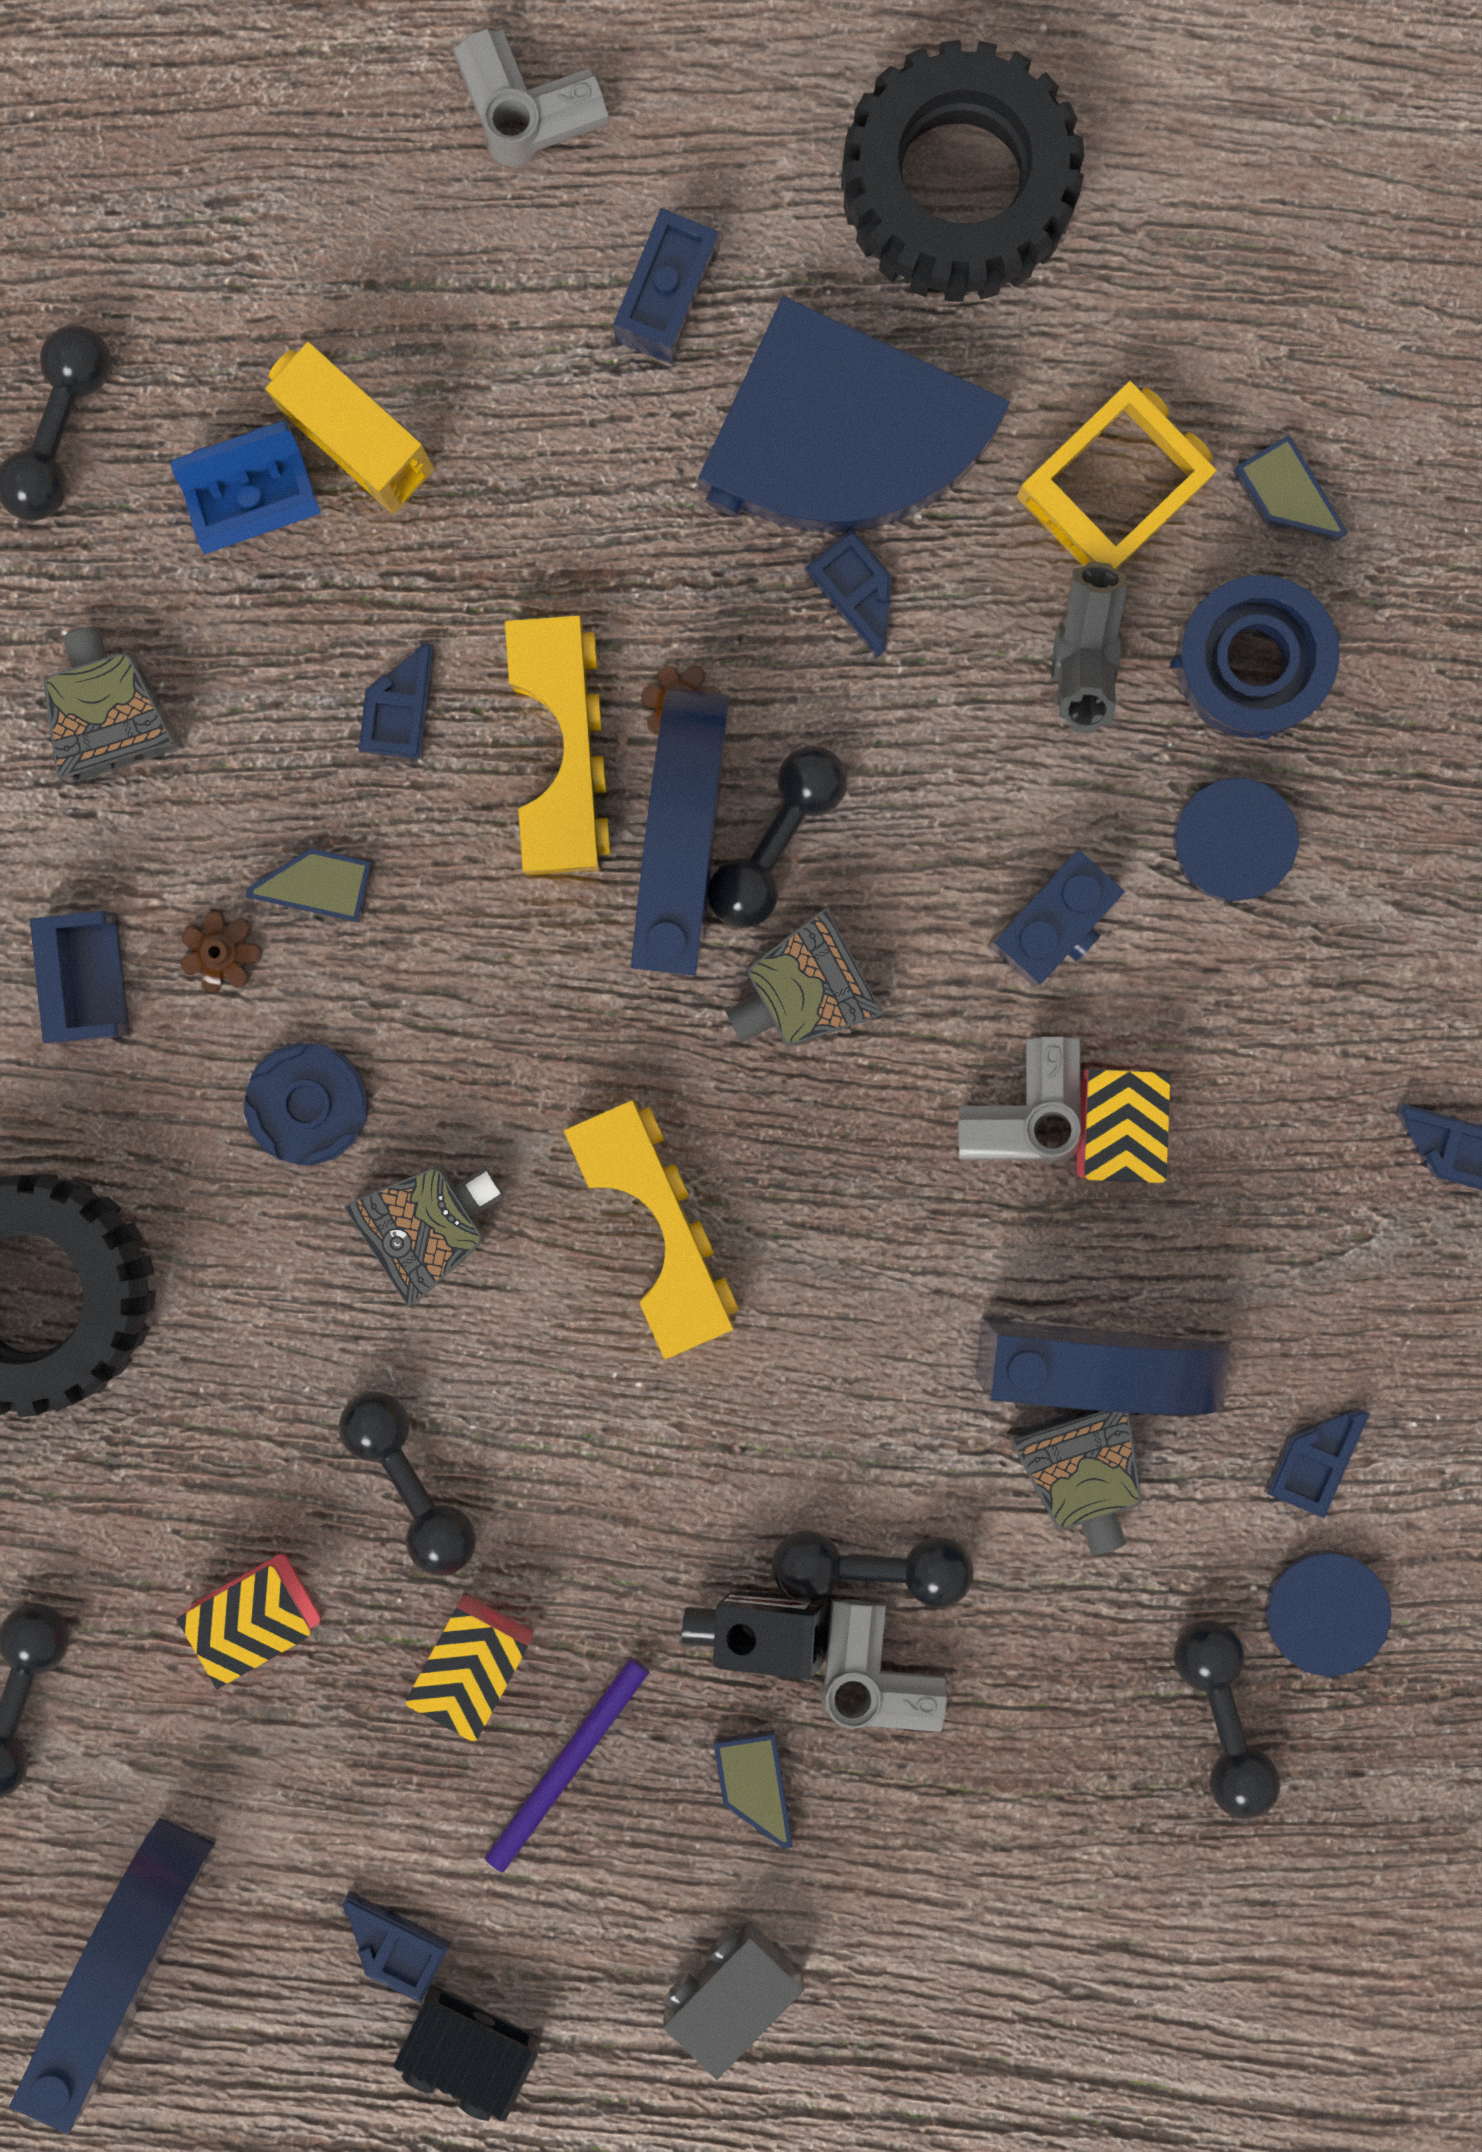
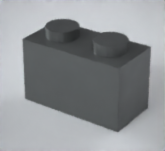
(731, 1998)

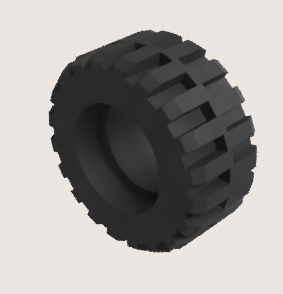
(975, 92)
(112, 1285)

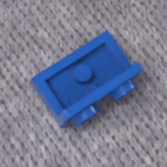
(246, 486)

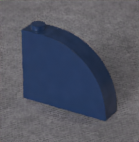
(843, 430)
(680, 832)
(1100, 1369)
(111, 1977)

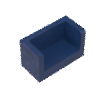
(665, 285)
(79, 977)

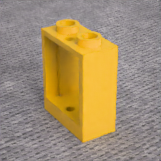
(348, 426)
(1070, 524)

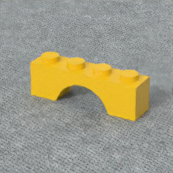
(550, 665)
(621, 1154)

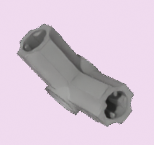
(499, 95)
(1051, 1092)
(891, 1697)

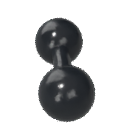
(75, 366)
(811, 785)
(439, 1536)
(810, 1566)
(30, 1643)
(1243, 1778)

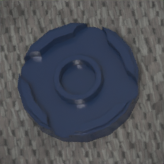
(1235, 839)
(306, 1104)
(1327, 1613)

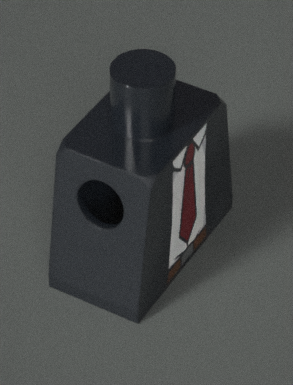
(787, 1632)

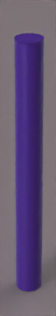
(566, 1764)

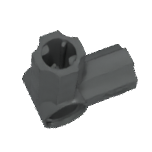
(1089, 647)

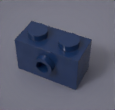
(1058, 919)

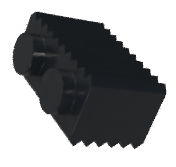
(466, 2055)

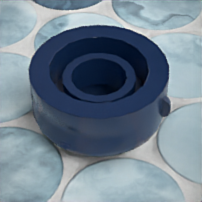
(1295, 624)

